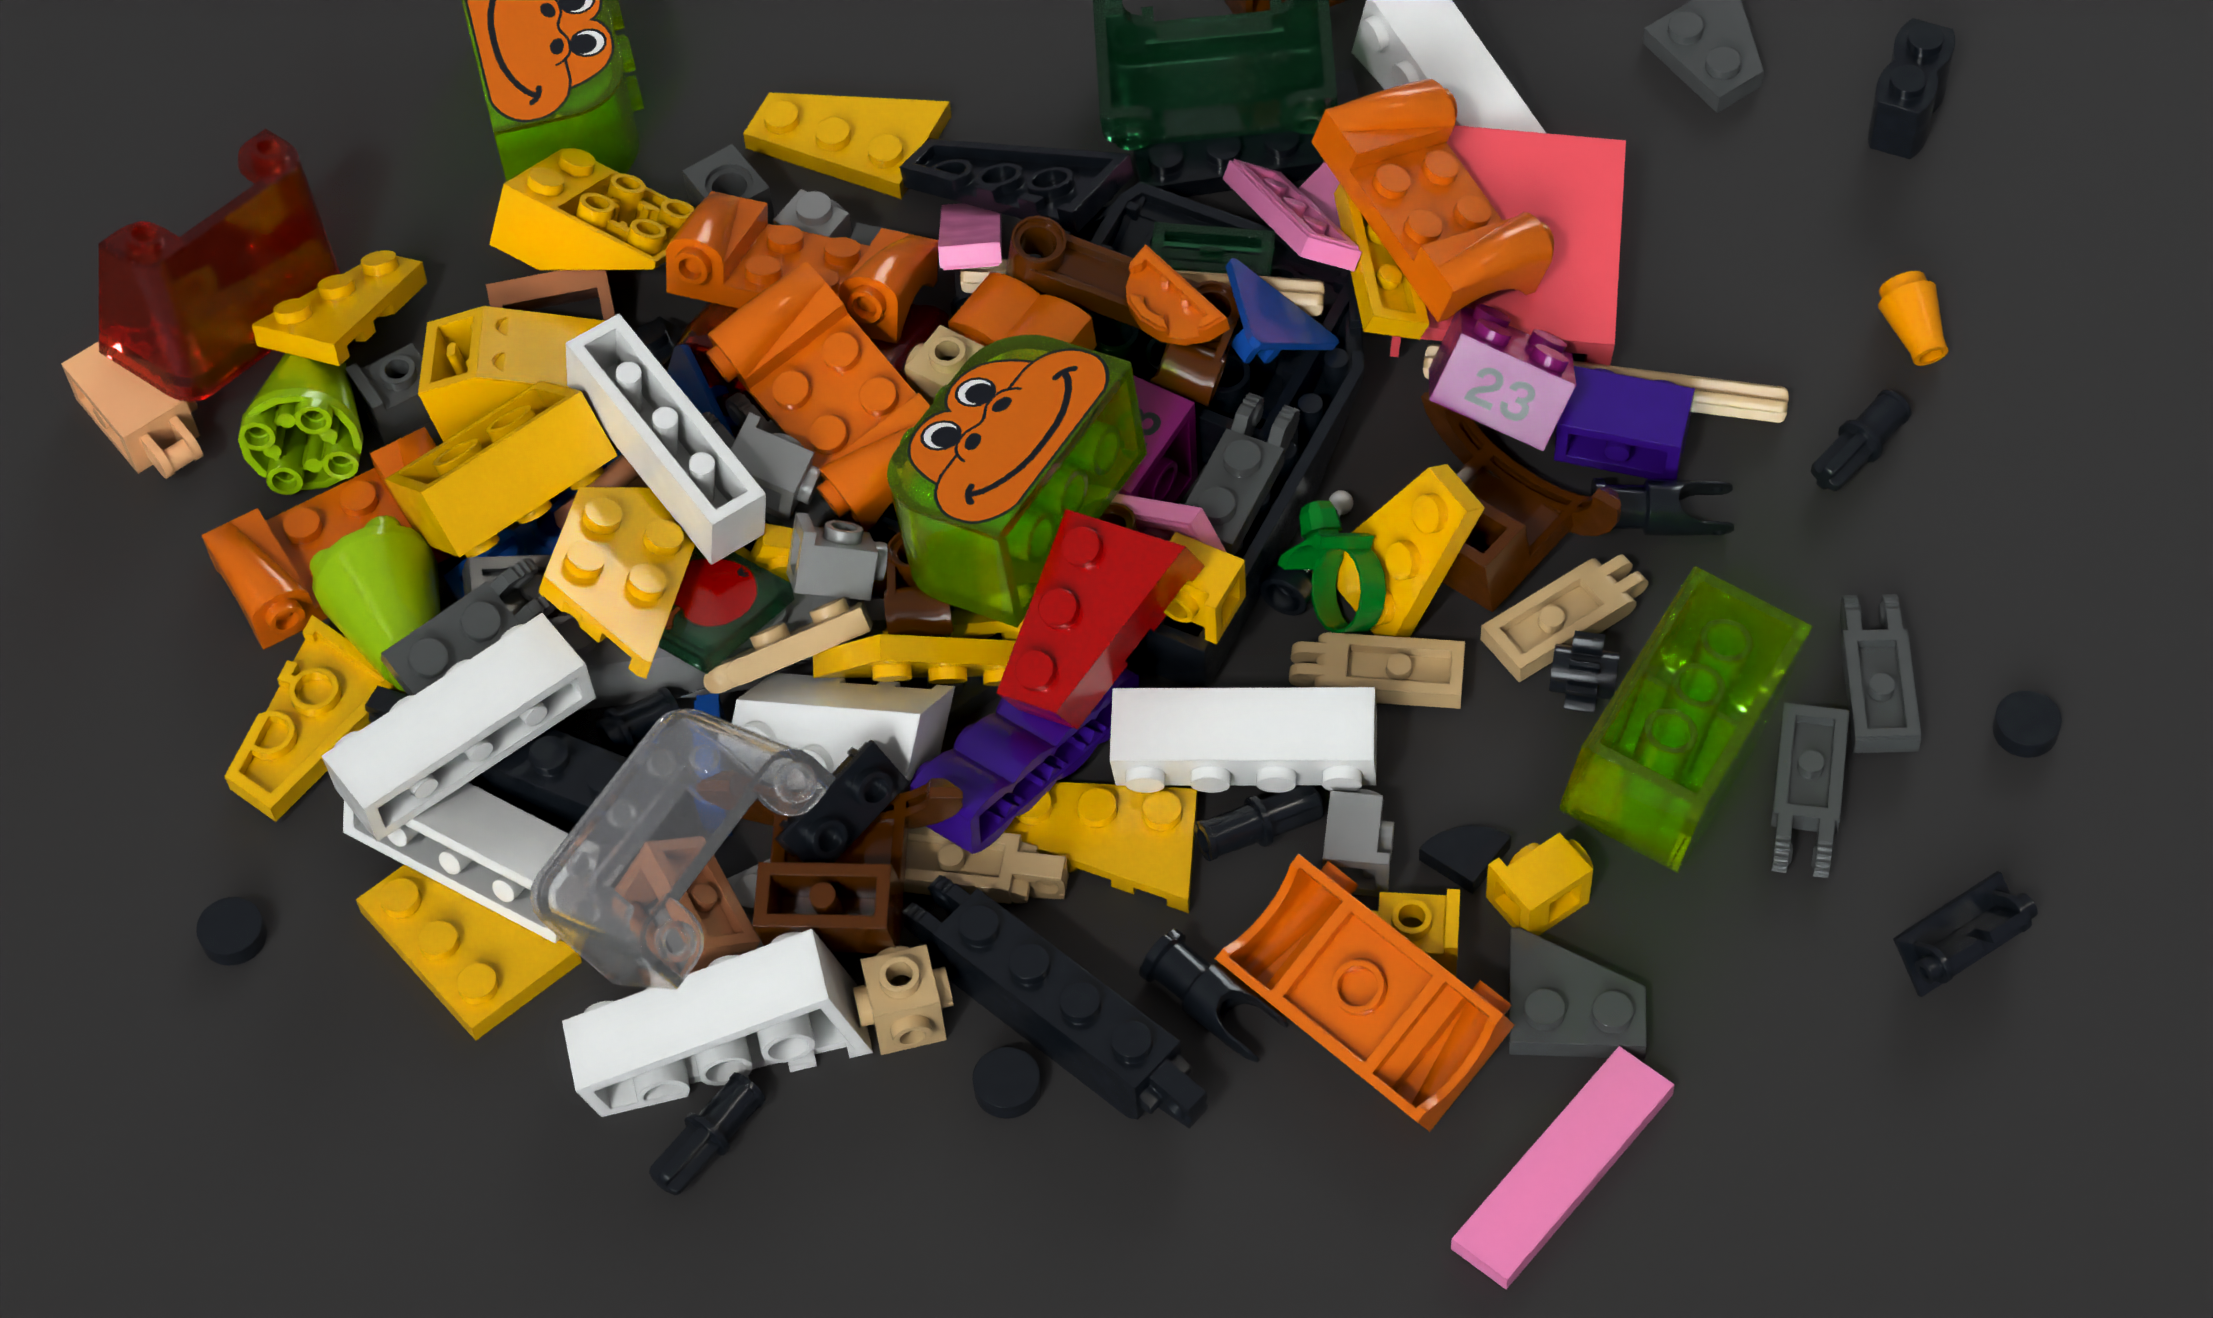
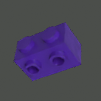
(1625, 424)

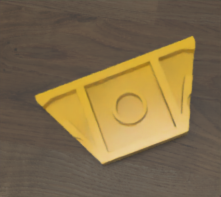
(619, 568)

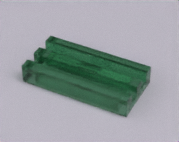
(1211, 245)

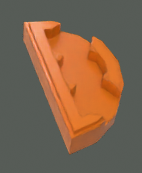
(1169, 305)

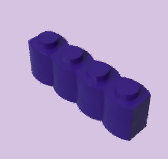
(1010, 764)

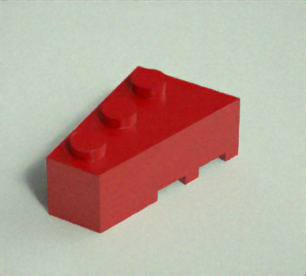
(1089, 615)

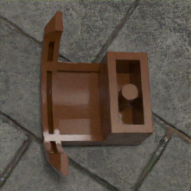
(1520, 516)
(859, 896)

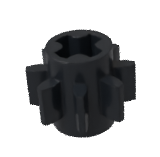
(1584, 671)

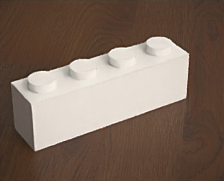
(666, 439)
(459, 726)
(1244, 738)
(475, 849)

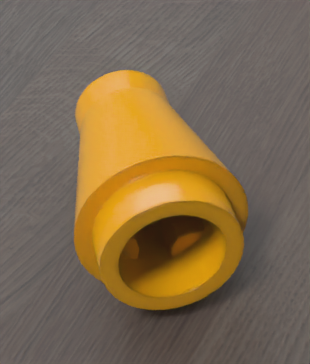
(1914, 314)

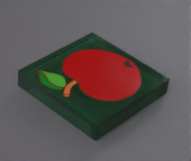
(721, 608)

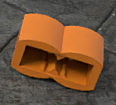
(1011, 308)

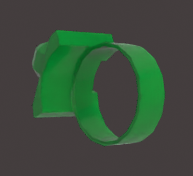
(1323, 553)

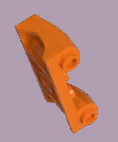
(1424, 203)
(732, 255)
(821, 386)
(271, 559)
(1368, 992)

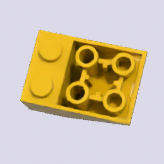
(584, 217)
(488, 358)

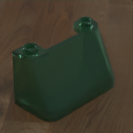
(1213, 73)

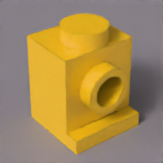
(1215, 591)
(1541, 884)
(1426, 921)

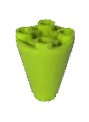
(303, 427)
(377, 586)

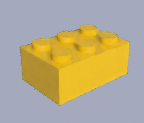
(502, 469)

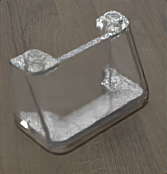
(650, 835)

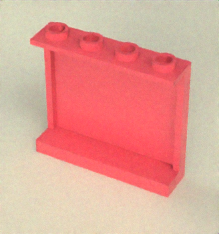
(1578, 194)

